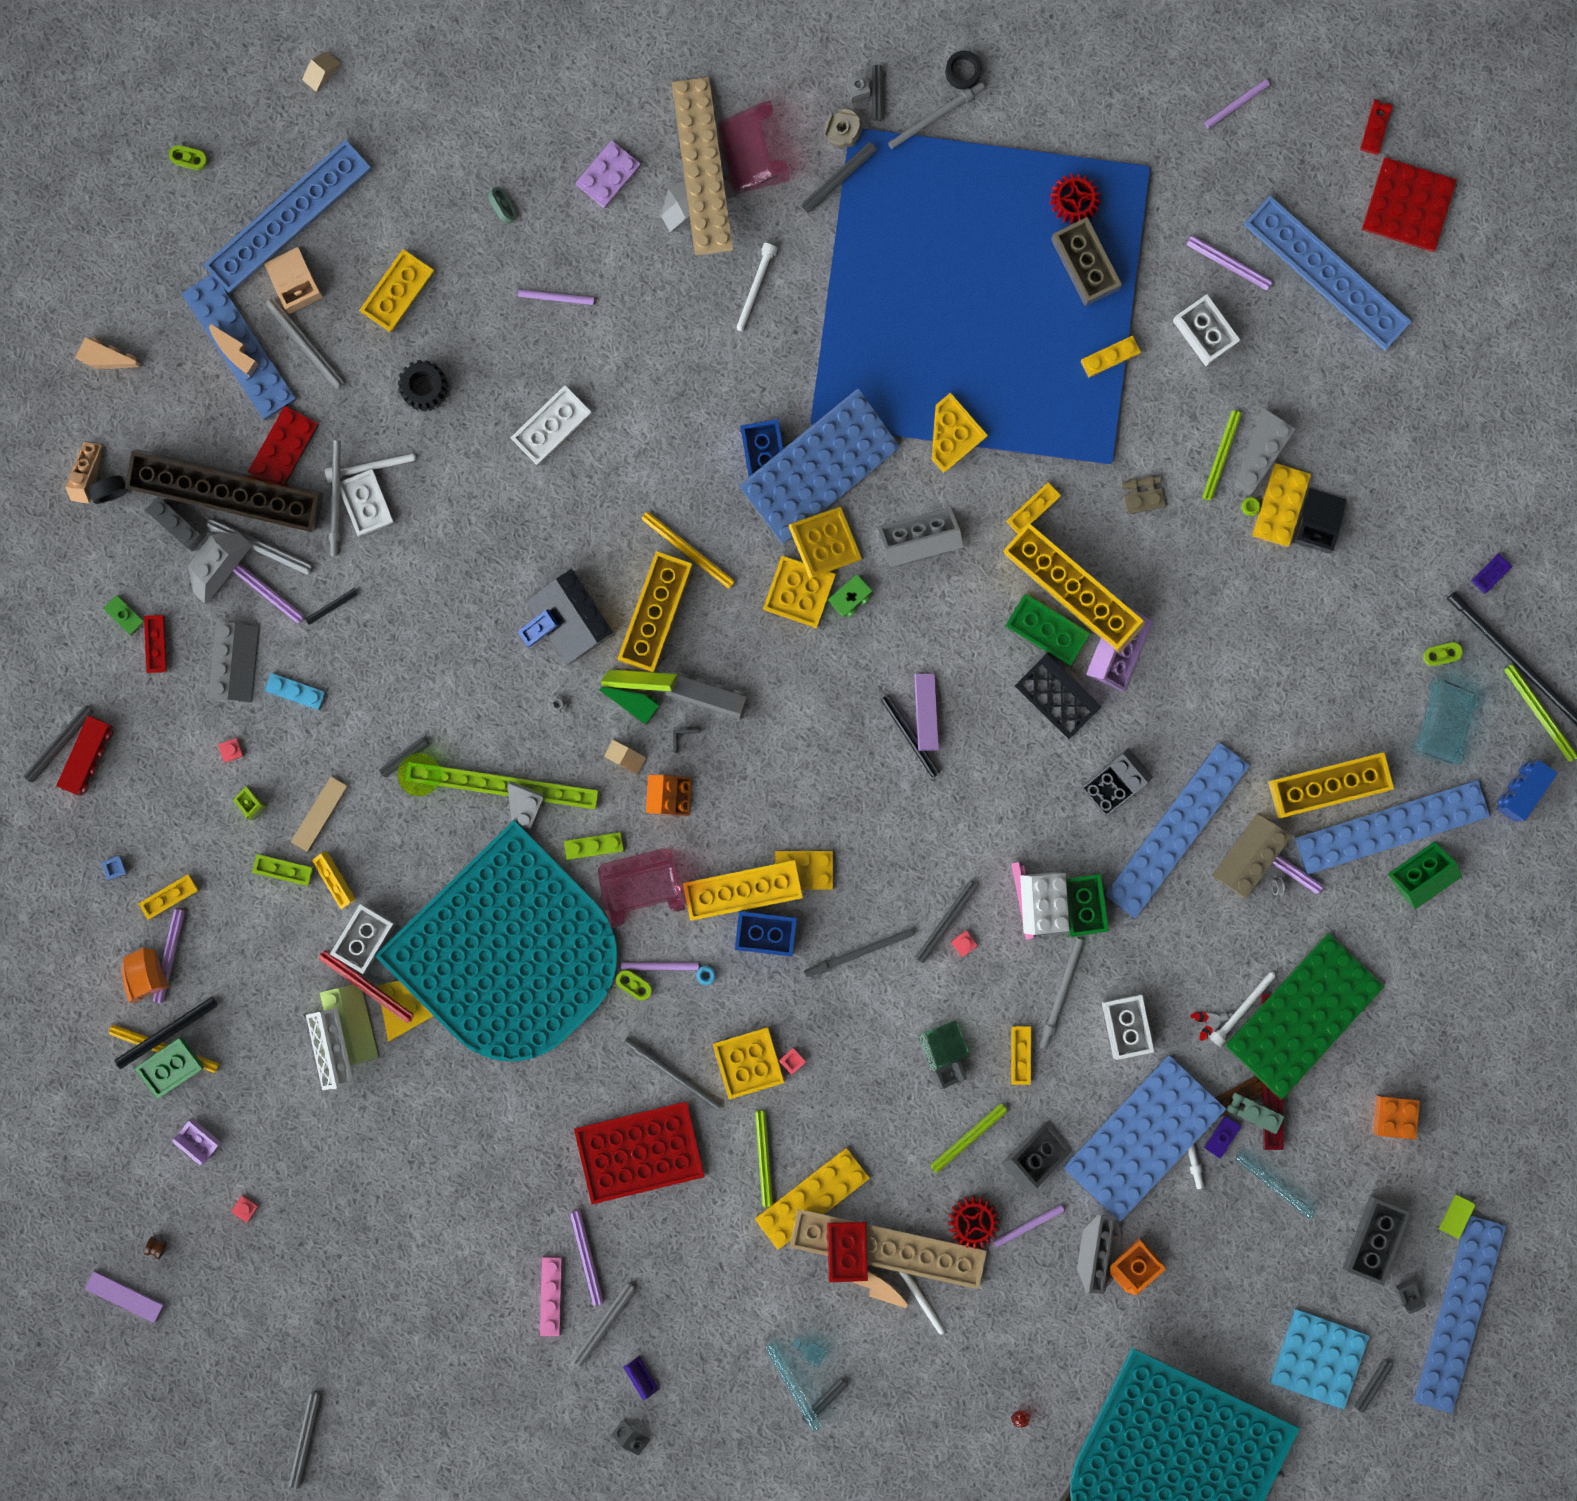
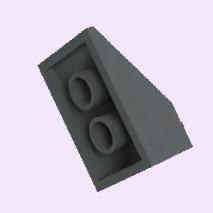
(1036, 1157)

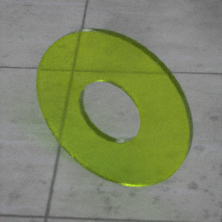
(409, 764)

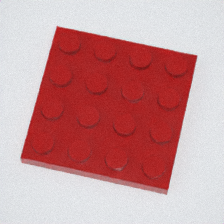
(1409, 204)

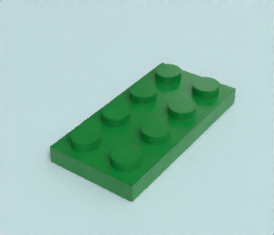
(1047, 629)

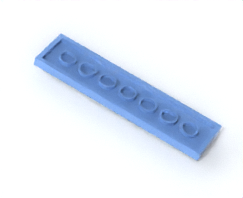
(214, 307)

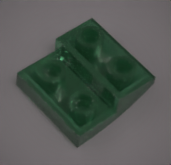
(943, 1045)

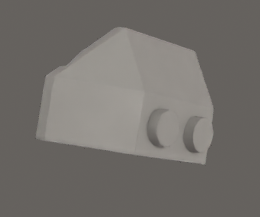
(676, 210)
(216, 562)
(1098, 1251)

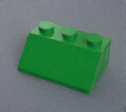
(1425, 875)

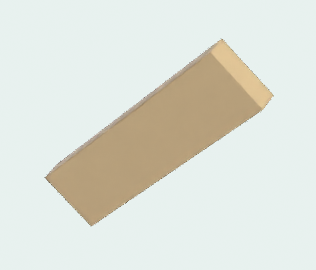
(319, 814)

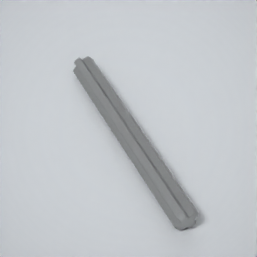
(304, 343)
(263, 548)

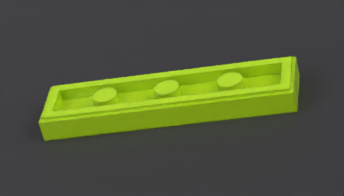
(639, 680)

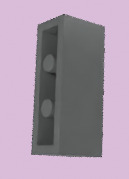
(174, 523)

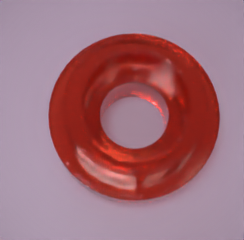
(1020, 1419)

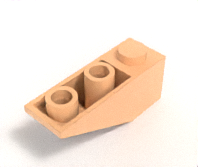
(100, 357)
(84, 472)

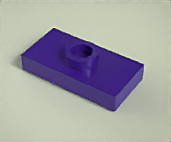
(1491, 573)
(1222, 1137)
(641, 1378)

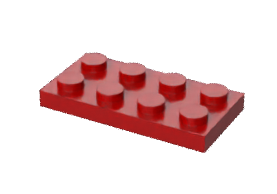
(283, 446)

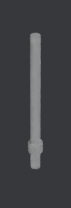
(965, 96)
(334, 536)
(1049, 1028)

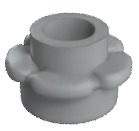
(557, 709)
(1279, 887)

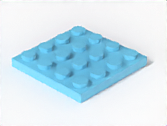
(1319, 1359)

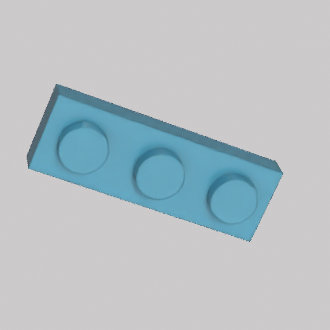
(295, 691)

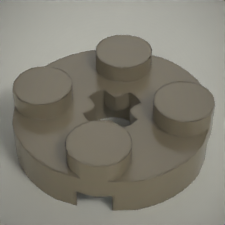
(847, 137)

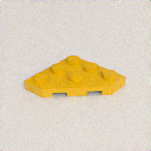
(953, 433)

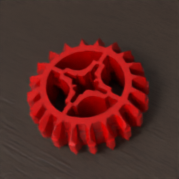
(1081, 196)
(978, 1214)

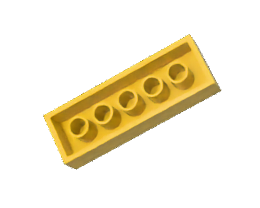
(655, 612)
(1331, 785)

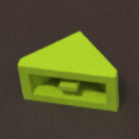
(249, 804)

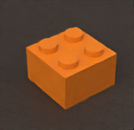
(1396, 1117)

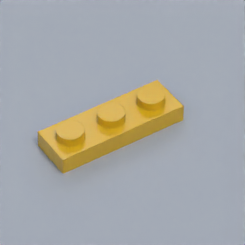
(1110, 356)
(1033, 508)
(333, 880)
(168, 897)
(1020, 1055)

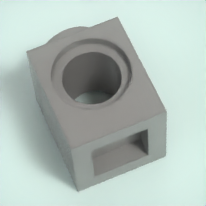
(858, 88)

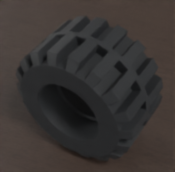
(429, 400)

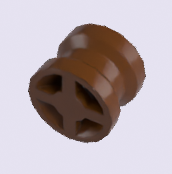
(155, 1247)

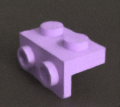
(196, 1142)

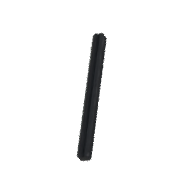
(166, 1033)

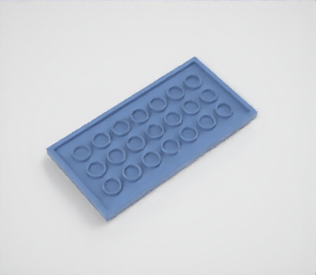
(820, 465)
(1144, 1138)

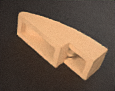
(234, 351)
(882, 1290)

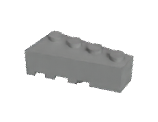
(1264, 446)

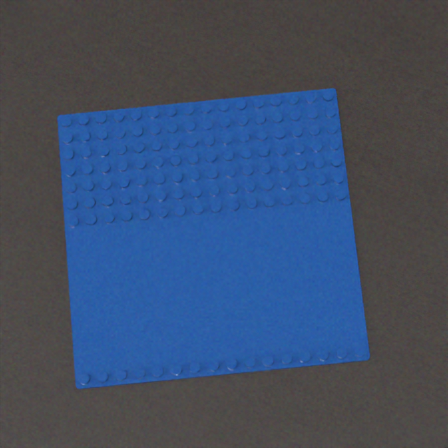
(959, 291)

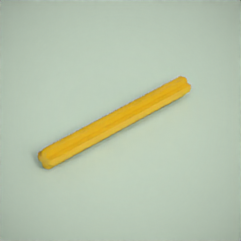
(688, 550)
(137, 1038)

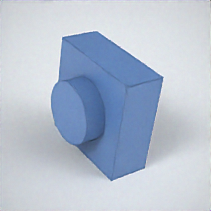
(114, 868)

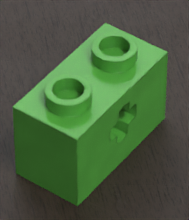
(854, 586)

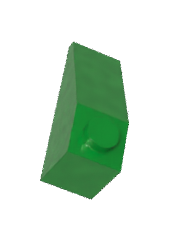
(636, 704)

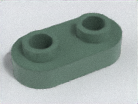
(502, 205)

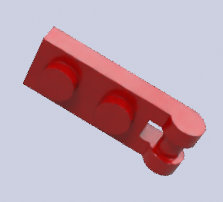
(1375, 127)

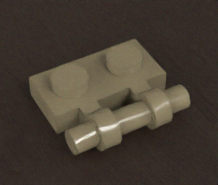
(1146, 500)

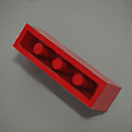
(84, 756)

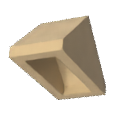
(320, 70)
(625, 757)

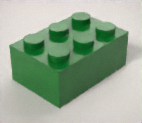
(1086, 906)

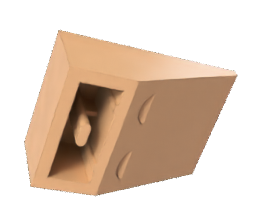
(293, 280)

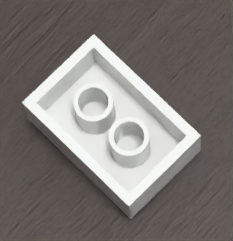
(1206, 330)
(1044, 903)
(363, 938)
(1127, 1027)

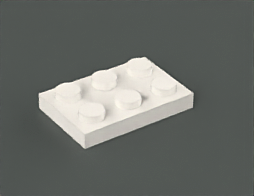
(365, 503)

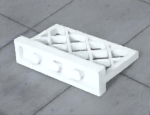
(335, 1052)

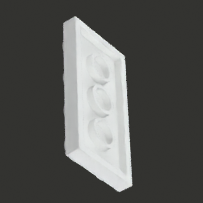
(551, 425)

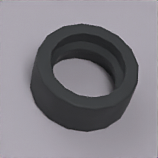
(966, 55)
(107, 489)

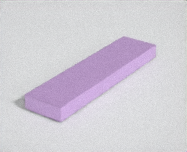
(926, 712)
(124, 1296)

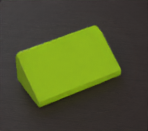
(1457, 1216)

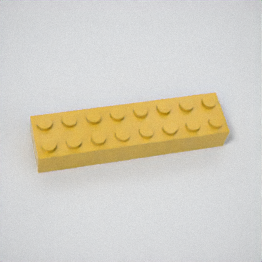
(1074, 588)

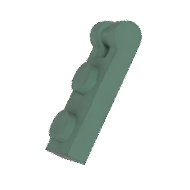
(1256, 1113)

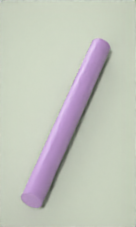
(1237, 103)
(556, 297)
(660, 966)
(1028, 1226)

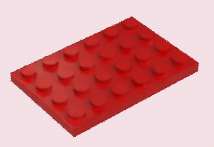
(639, 1152)

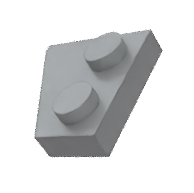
(523, 804)

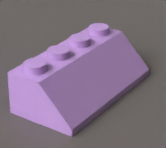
(1116, 668)

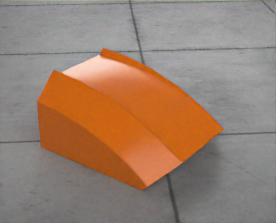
(142, 974)
(1136, 1267)

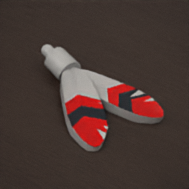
(1213, 1022)

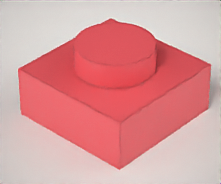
(230, 750)
(964, 943)
(792, 1061)
(244, 1208)

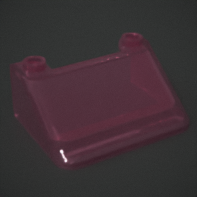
(747, 150)
(639, 883)

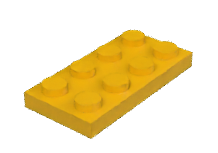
(397, 291)
(1281, 505)

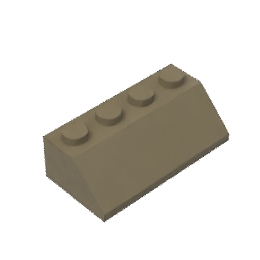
(1251, 856)

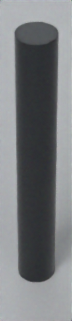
(331, 606)

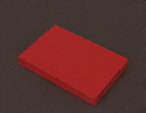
(847, 1251)

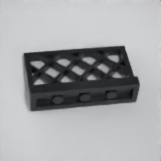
(1072, 687)

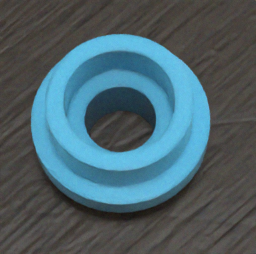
(700, 975)

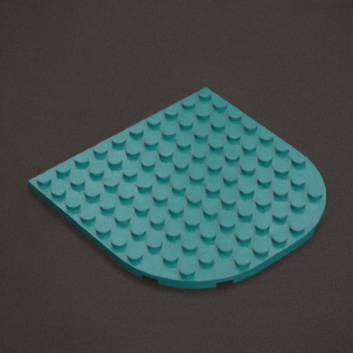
(507, 952)
(1177, 1441)

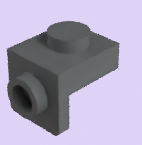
(950, 1075)
(1410, 1296)

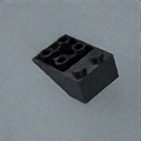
(1320, 521)
(1117, 782)

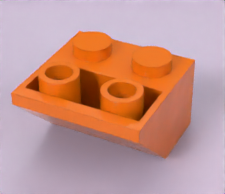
(668, 795)

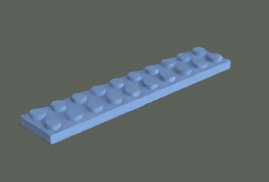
(287, 216)
(1327, 273)
(1392, 827)
(1176, 830)
(1459, 1314)

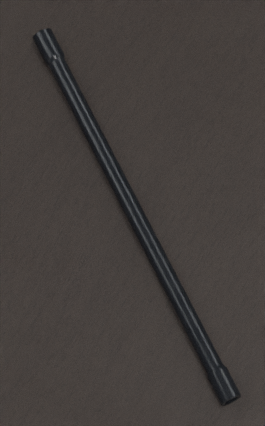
(1462, 606)

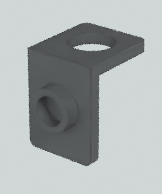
(683, 730)
(631, 1440)

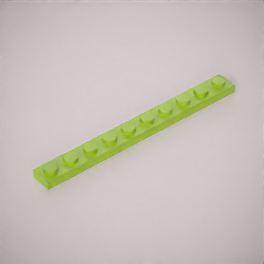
(499, 786)

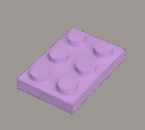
(608, 174)

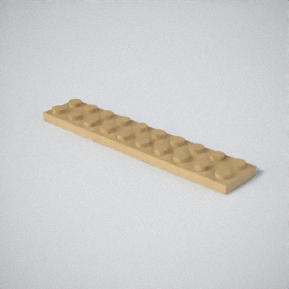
(702, 166)
(897, 1251)

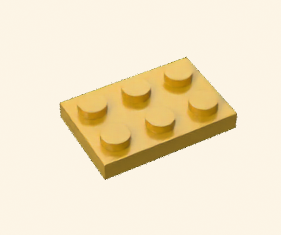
(814, 867)

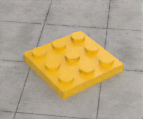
(825, 542)
(797, 595)
(748, 1063)

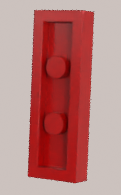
(155, 644)

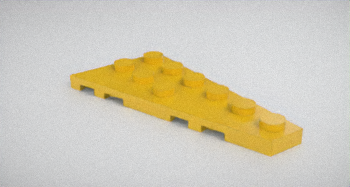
(395, 1025)

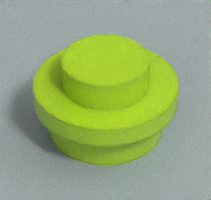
(1250, 506)

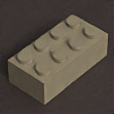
(1086, 261)

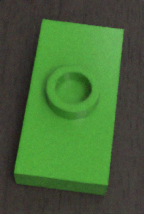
(123, 615)

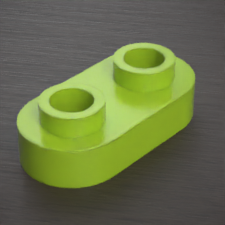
(188, 158)
(1442, 655)
(633, 986)

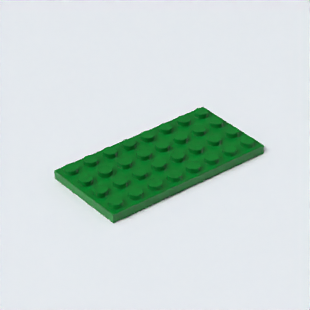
(1304, 1016)

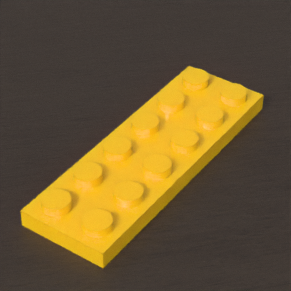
(743, 890)
(814, 1194)

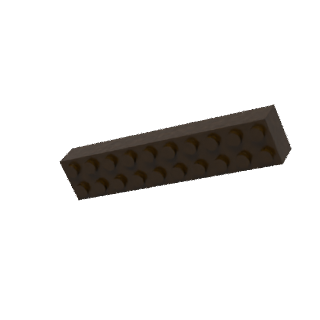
(224, 490)

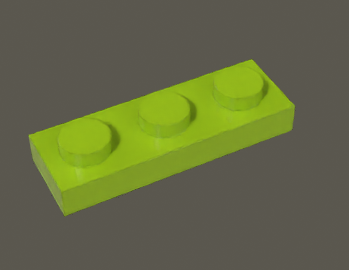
(593, 846)
(282, 870)

